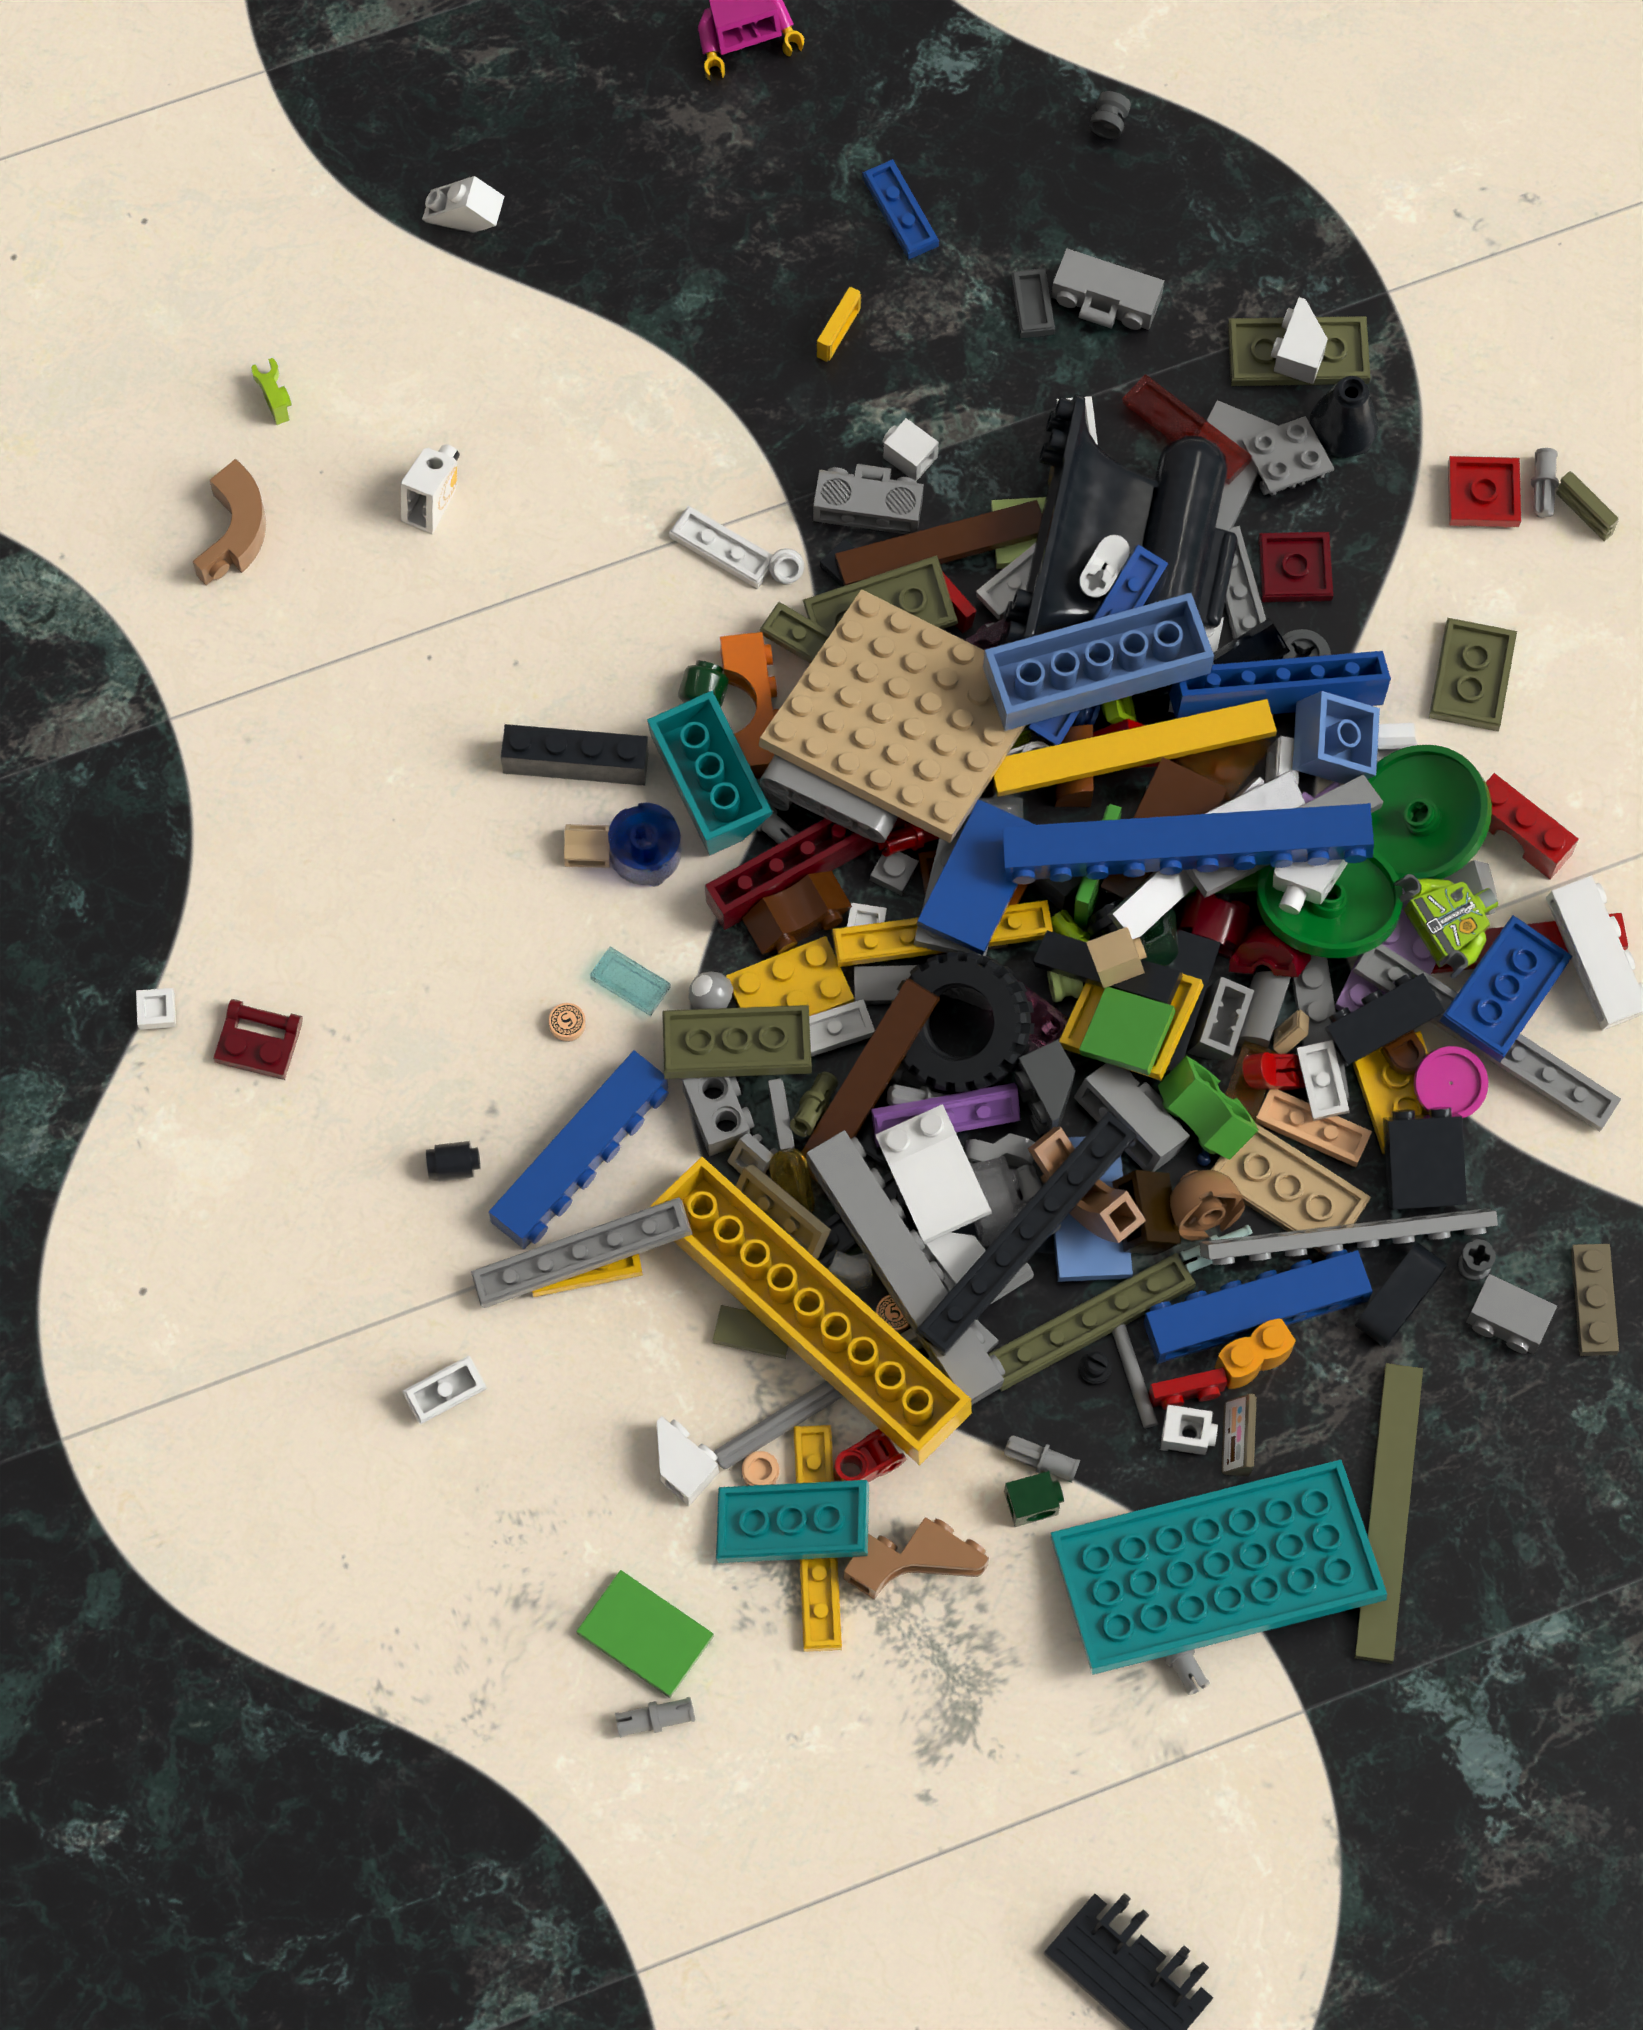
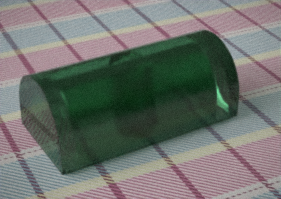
(1161, 940)

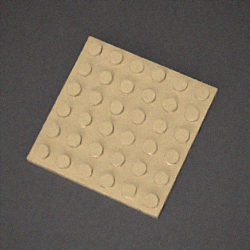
(896, 717)

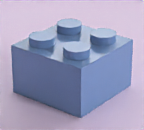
(1335, 738)

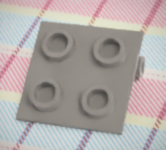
(1287, 455)

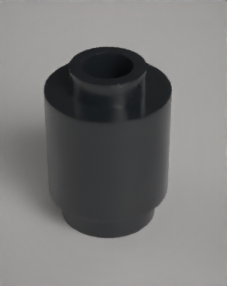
(452, 1161)

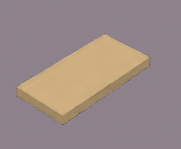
(1291, 1186)

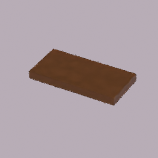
(1170, 793)

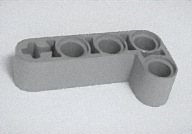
(789, 783)

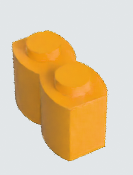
(1262, 1351)

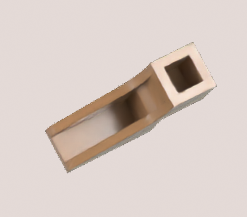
(929, 1551)

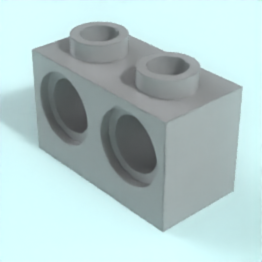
(710, 1112)

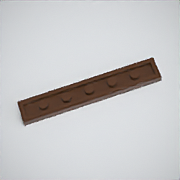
(946, 541)
(875, 1065)

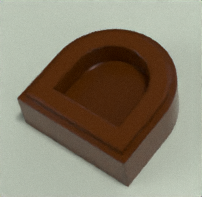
(1404, 1053)

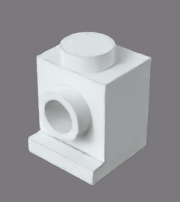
(1183, 1418)

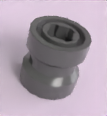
(1111, 111)

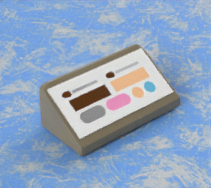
(1239, 1435)

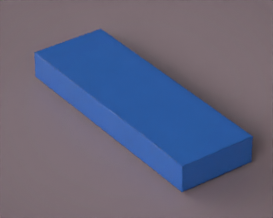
(900, 209)

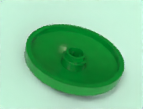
(1431, 811)
(1349, 922)

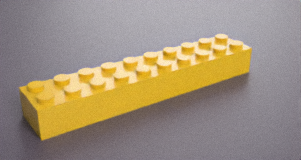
(816, 1314)

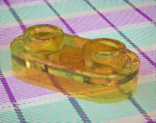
(793, 1179)

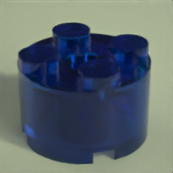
(629, 834)

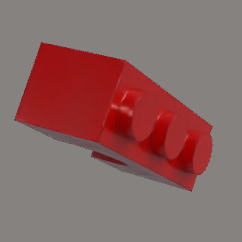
(1543, 839)

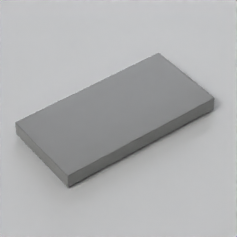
(1236, 425)

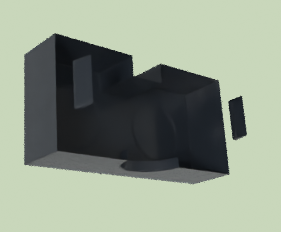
(1257, 644)

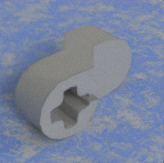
(1011, 1146)

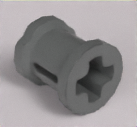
(1465, 1262)

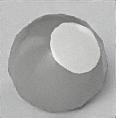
(710, 991)

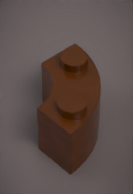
(797, 912)

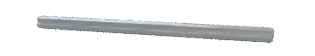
(813, 1402)

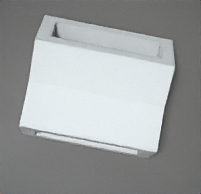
(1395, 737)

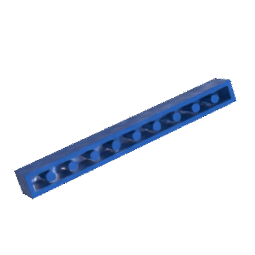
(1188, 843)

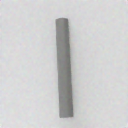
(1134, 1376)

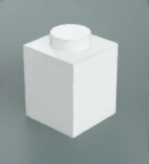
(910, 449)

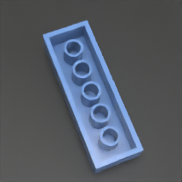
(1098, 661)

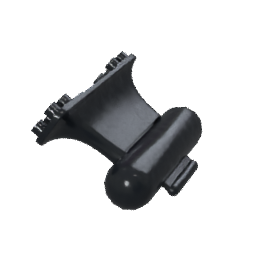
(1099, 498)

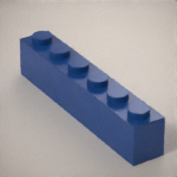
(1284, 682)
(579, 1149)
(1240, 1308)

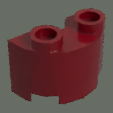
(1216, 921)
(1266, 949)

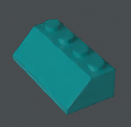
(709, 772)

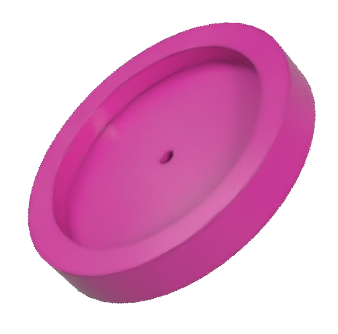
(1455, 1066)

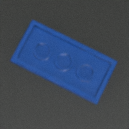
(973, 883)
(1506, 988)

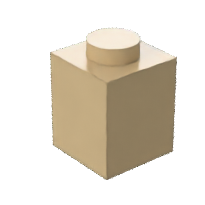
(1117, 956)

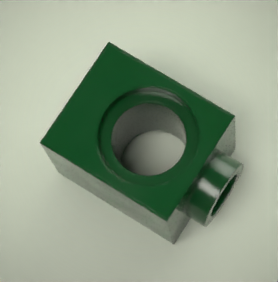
(1033, 1498)

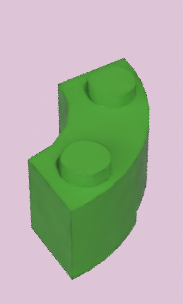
(1216, 1119)

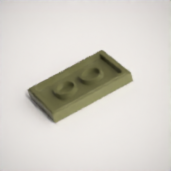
(1473, 674)

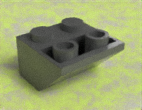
(1045, 1084)

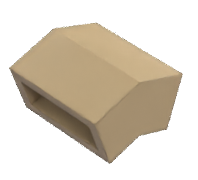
(586, 846)

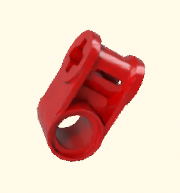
(873, 1455)

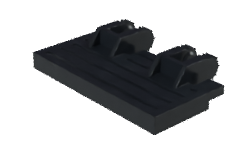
(1126, 1976)

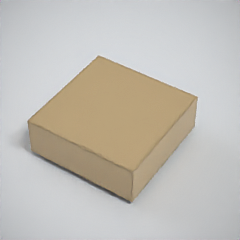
(1291, 1032)

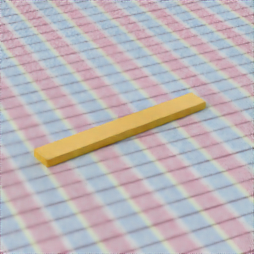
(1134, 747)

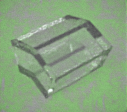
(852, 1270)

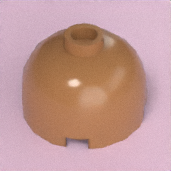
(1205, 1201)

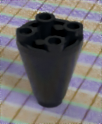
(1345, 419)

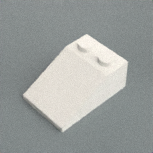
(933, 1174)

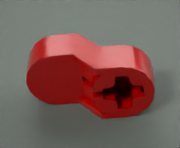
(1273, 1071)

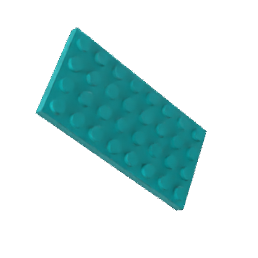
(1217, 1566)

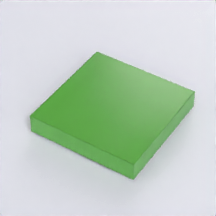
(1127, 1030)

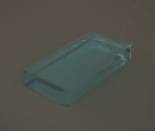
(630, 981)

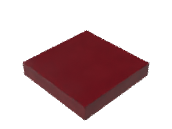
(1295, 566)

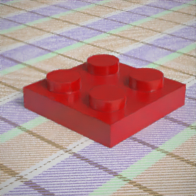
(1484, 491)

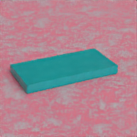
(792, 1521)

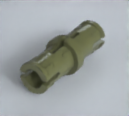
(814, 1104)

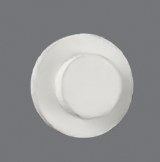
(786, 566)

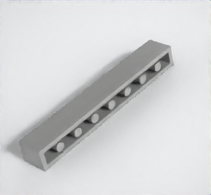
(899, 1258)

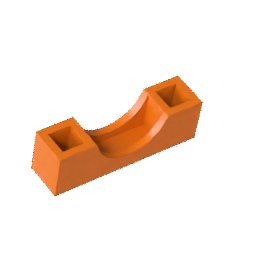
(745, 665)

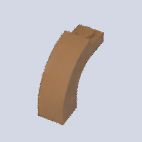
(244, 538)
(1103, 1210)

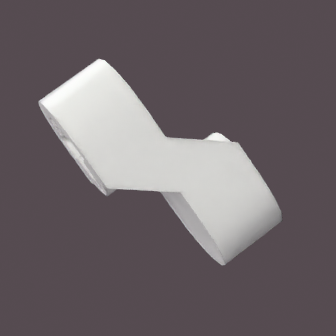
(1096, 581)

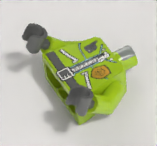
(1448, 918)

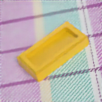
(838, 324)

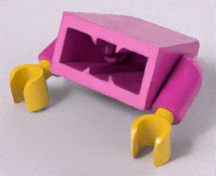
(743, 23)

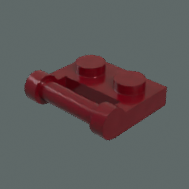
(255, 1050)

